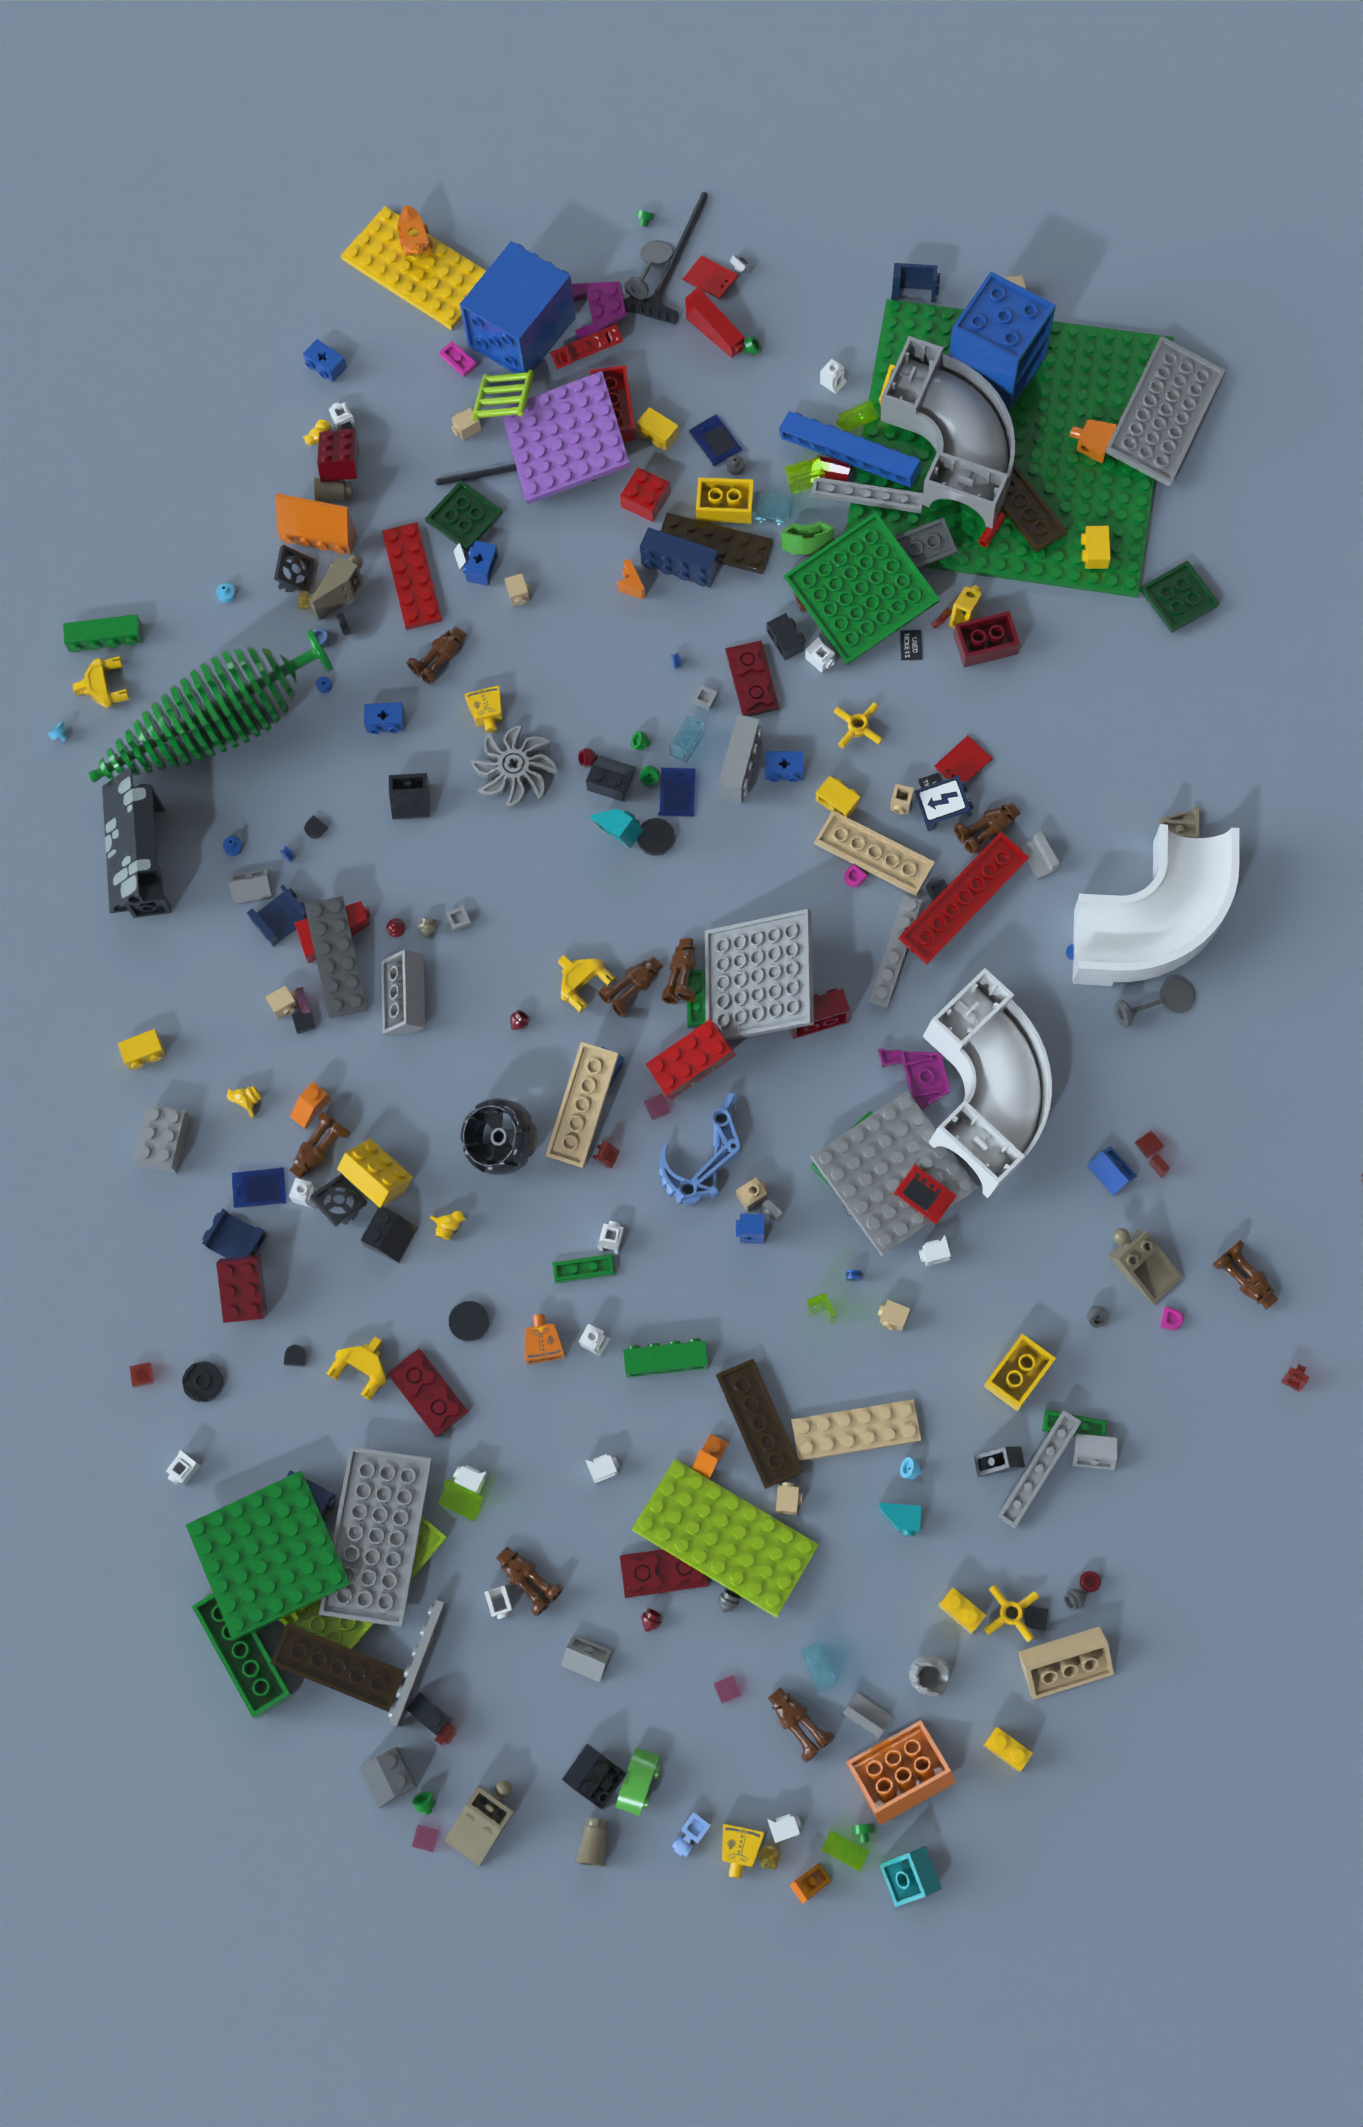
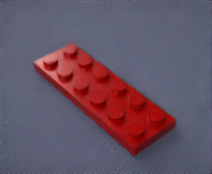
(411, 576)

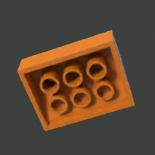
(314, 524)
(901, 1772)

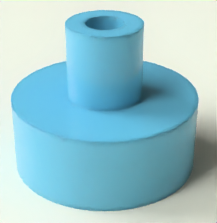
(226, 592)
(58, 731)
(910, 1468)

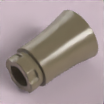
(332, 490)
(593, 1843)

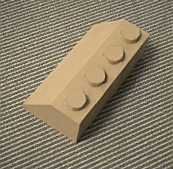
(1066, 1663)

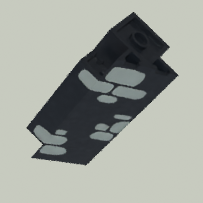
(131, 847)

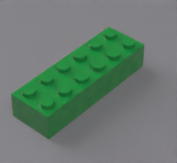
(245, 1660)

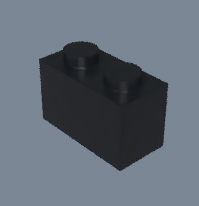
(785, 636)

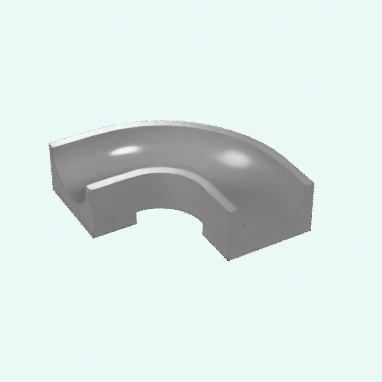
(961, 420)

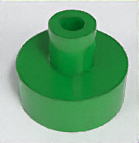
(645, 216)
(752, 346)
(640, 741)
(649, 775)
(424, 1802)
(863, 1830)

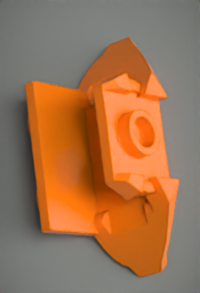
(409, 220)

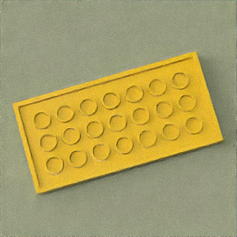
(428, 282)

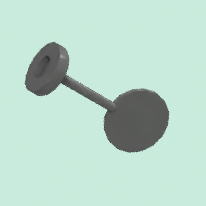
(654, 254)
(1174, 995)

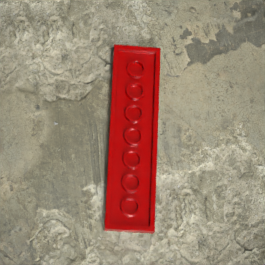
(963, 898)

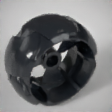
(522, 1136)

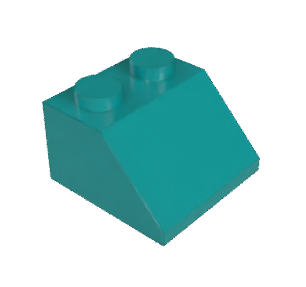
(619, 825)
(910, 1876)

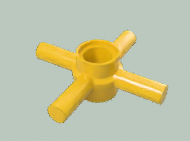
(858, 731)
(1019, 1607)

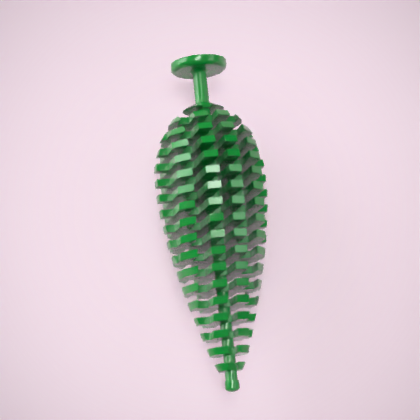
(211, 711)

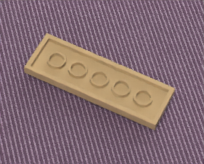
(874, 853)
(582, 1104)
(856, 1430)

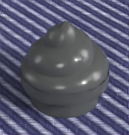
(1074, 1599)
(728, 1600)

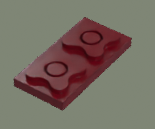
(752, 678)
(427, 1392)
(658, 1573)

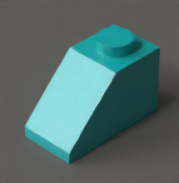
(902, 1517)

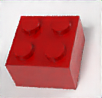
(645, 494)

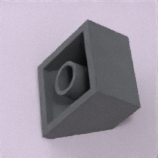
(388, 1776)

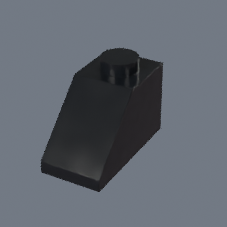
(999, 1461)
(428, 1713)

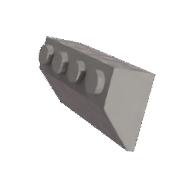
(403, 993)

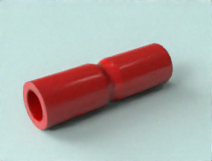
(989, 533)

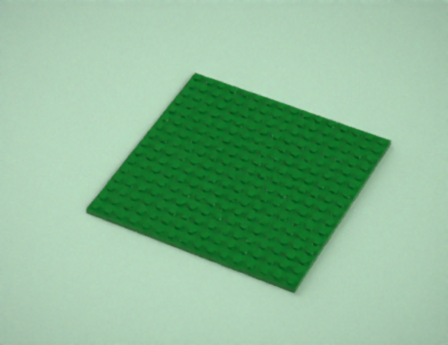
(1082, 378)

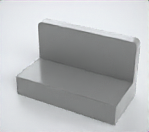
(1042, 858)
(250, 886)
(1095, 1452)
(586, 1658)
(867, 1715)

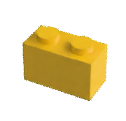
(657, 429)
(1096, 547)
(838, 797)
(142, 1049)
(962, 1610)
(1007, 1749)

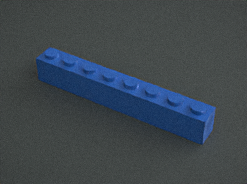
(850, 449)

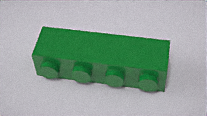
(102, 633)
(665, 1358)

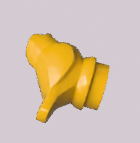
(313, 436)
(245, 1098)
(448, 1224)

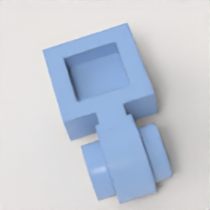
(694, 1829)

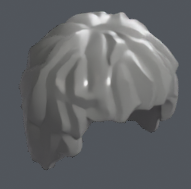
(929, 1675)

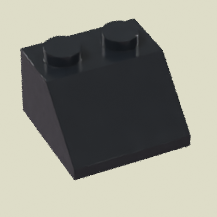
(610, 778)
(388, 1234)

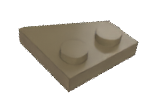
(1183, 824)

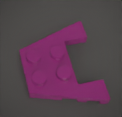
(605, 304)
(923, 1073)

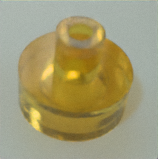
(303, 600)
(768, 1858)

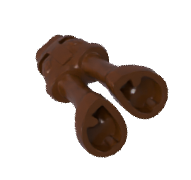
(445, 647)
(996, 821)
(682, 963)
(639, 976)
(309, 1155)
(1255, 1284)
(519, 1571)
(790, 1714)

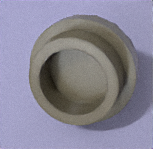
(427, 926)

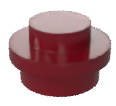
(1090, 1581)

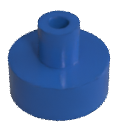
(232, 845)

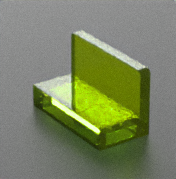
(857, 416)
(802, 474)
(819, 1304)
(461, 1500)
(845, 1851)

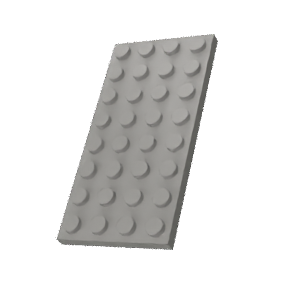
(1164, 411)
(378, 1535)

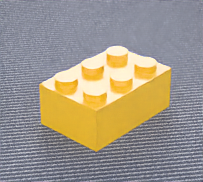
(724, 500)
(374, 1173)
(1019, 1372)

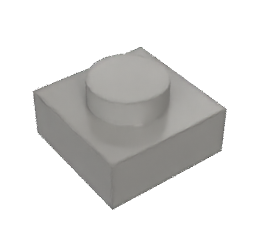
(741, 264)
(705, 697)
(458, 918)
(771, 1211)

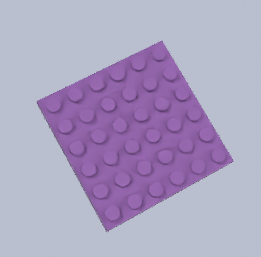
(566, 438)

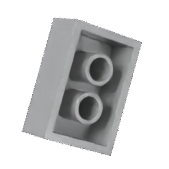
(161, 1138)

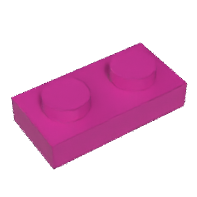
(458, 359)

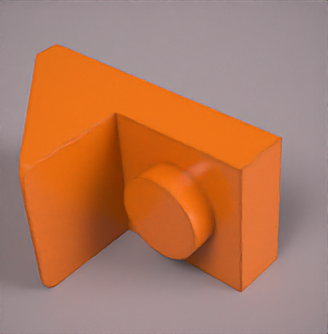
(631, 584)
(710, 1456)
(810, 1883)

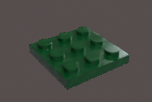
(464, 515)
(1179, 596)

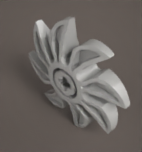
(521, 759)

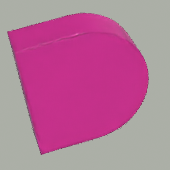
(854, 876)
(1171, 1319)

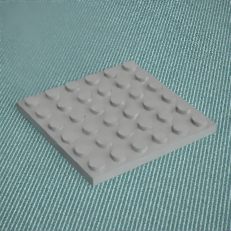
(760, 975)
(875, 1158)

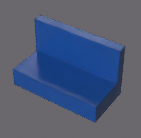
(1111, 1170)

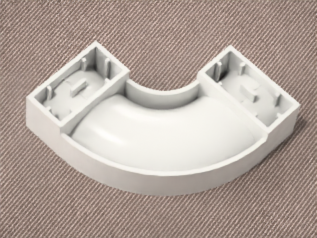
(1166, 921)
(1002, 1077)

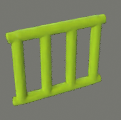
(485, 390)

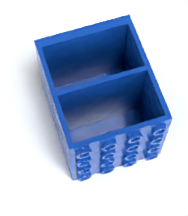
(518, 309)
(1003, 335)

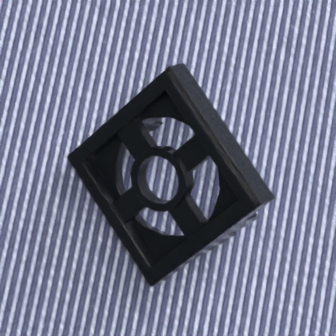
(290, 585)
(351, 1213)

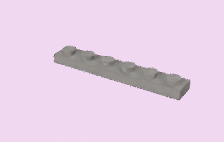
(867, 495)
(894, 953)
(1039, 1469)
(413, 1671)

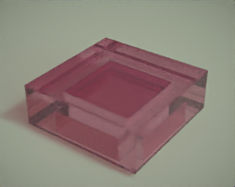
(302, 1000)
(656, 1107)
(727, 1689)
(425, 1838)

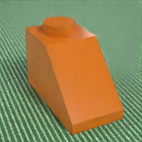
(309, 1105)

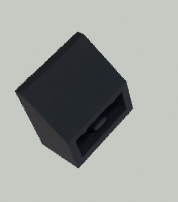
(409, 796)
(594, 1776)

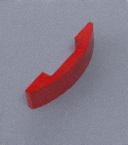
(586, 346)

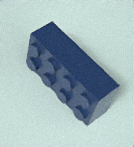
(679, 557)

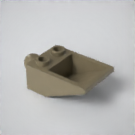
(338, 586)
(1144, 1264)
(480, 1824)

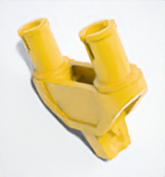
(96, 682)
(579, 973)
(365, 1360)

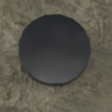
(656, 837)
(468, 1321)
(203, 1381)

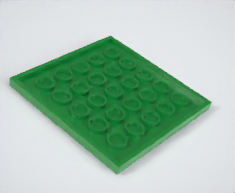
(861, 588)
(267, 1555)

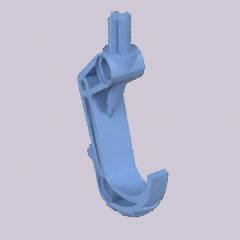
(731, 1149)

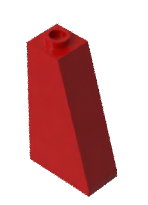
(713, 323)
(357, 919)

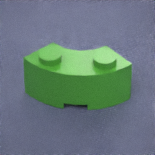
(806, 538)
(640, 1773)

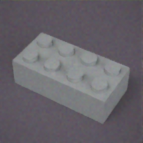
(740, 759)

